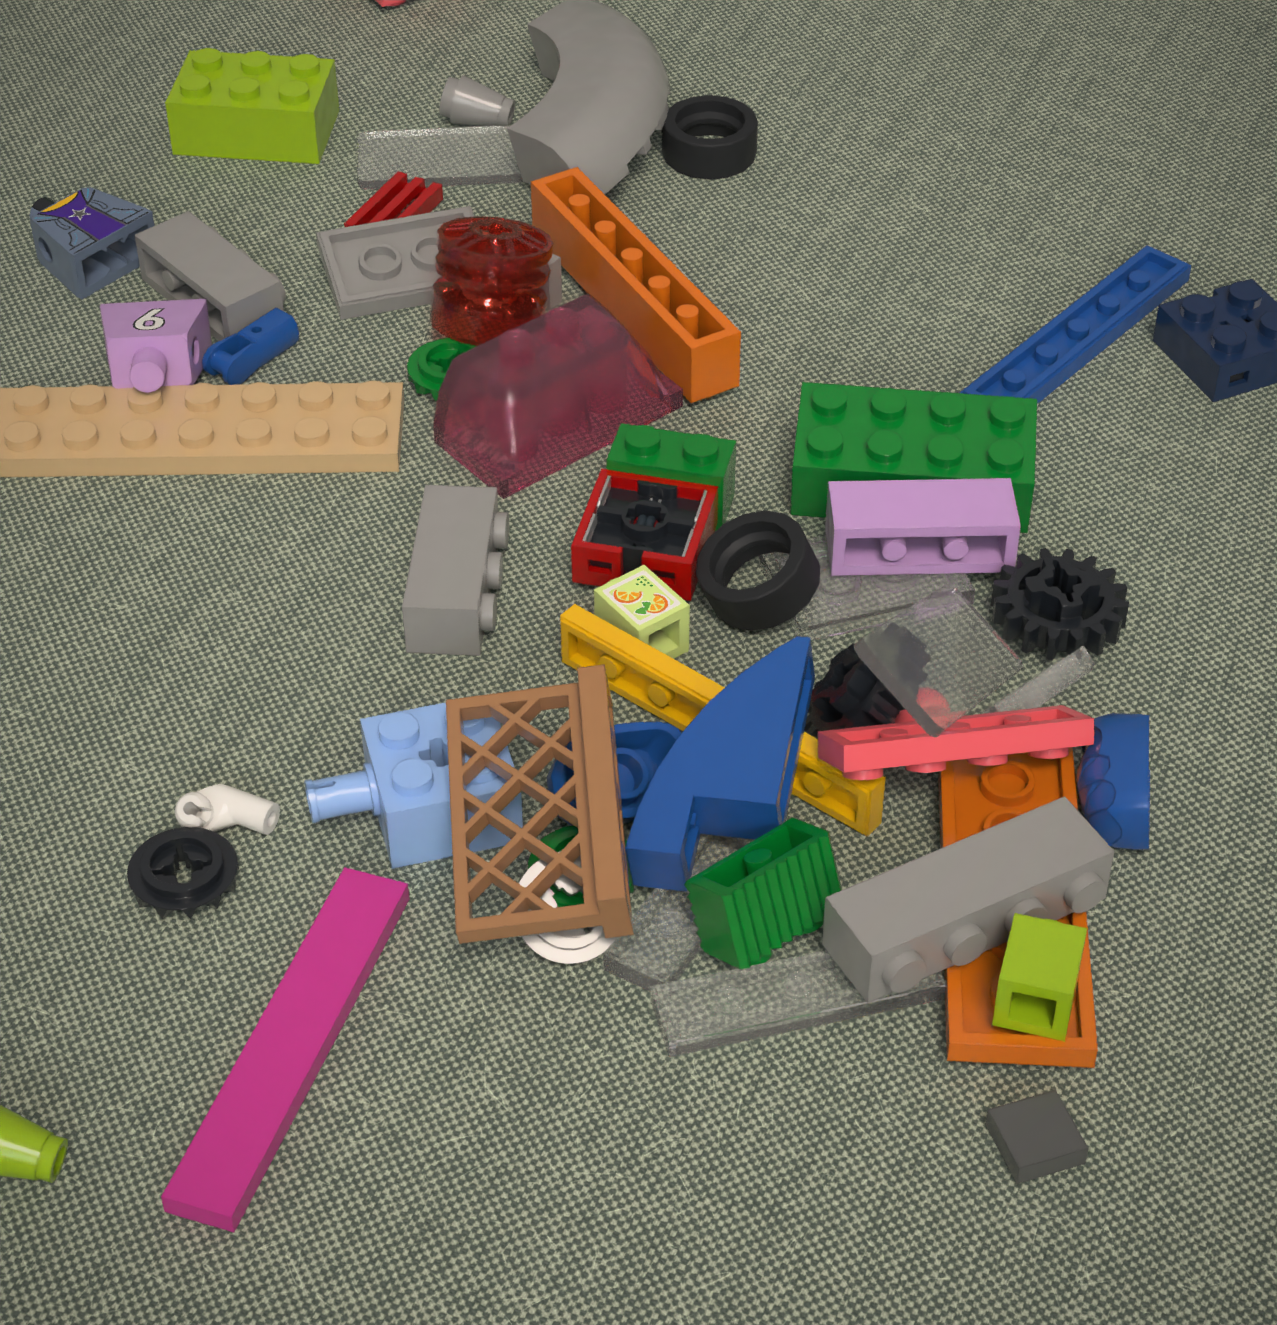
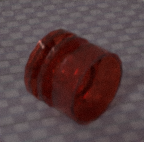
(488, 277)

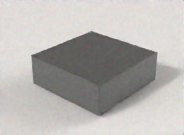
(1036, 1136)

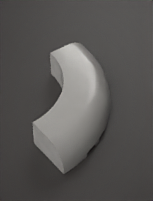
(603, 95)

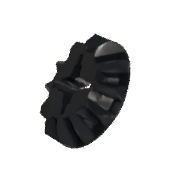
(155, 867)

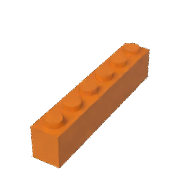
(638, 284)

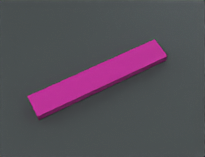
(285, 1052)

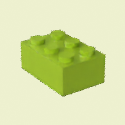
(253, 106)

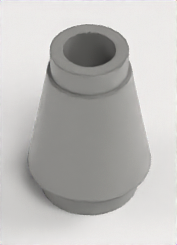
(475, 104)

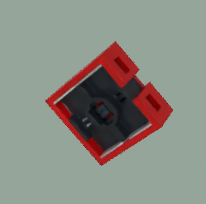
(646, 523)

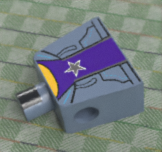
(88, 238)

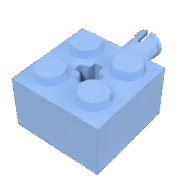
(409, 785)

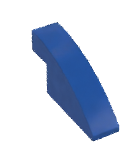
(726, 769)

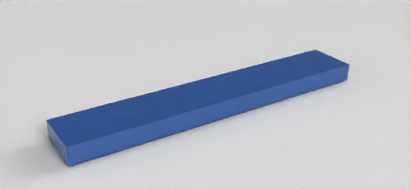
(1085, 327)

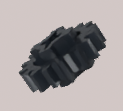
(1059, 604)
(849, 697)

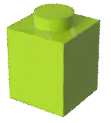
(1039, 976)

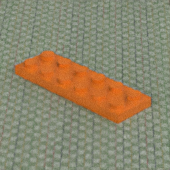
(969, 803)

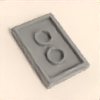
(383, 262)

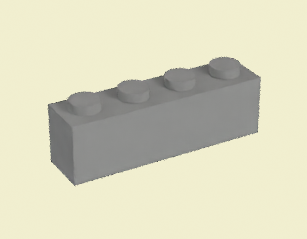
(965, 898)

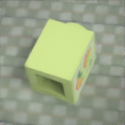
(646, 610)

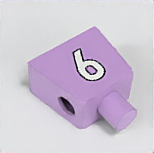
(155, 342)

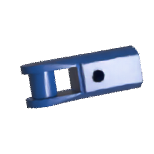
(251, 347)

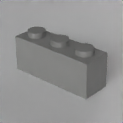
(195, 262)
(454, 570)

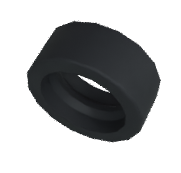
(704, 156)
(773, 600)

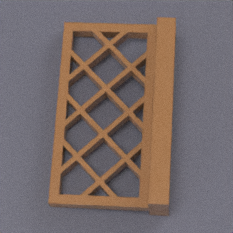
(596, 817)

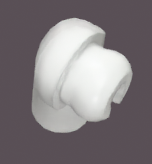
(225, 807)

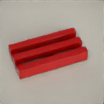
(394, 197)

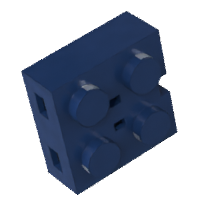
(1222, 339)

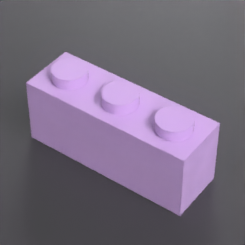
(921, 526)

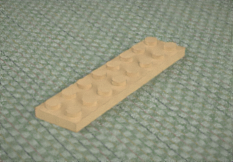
(201, 429)

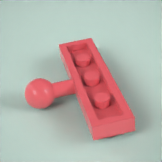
(978, 738)

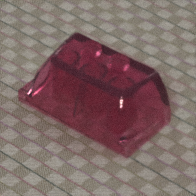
(548, 395)

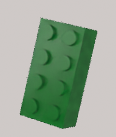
(910, 436)

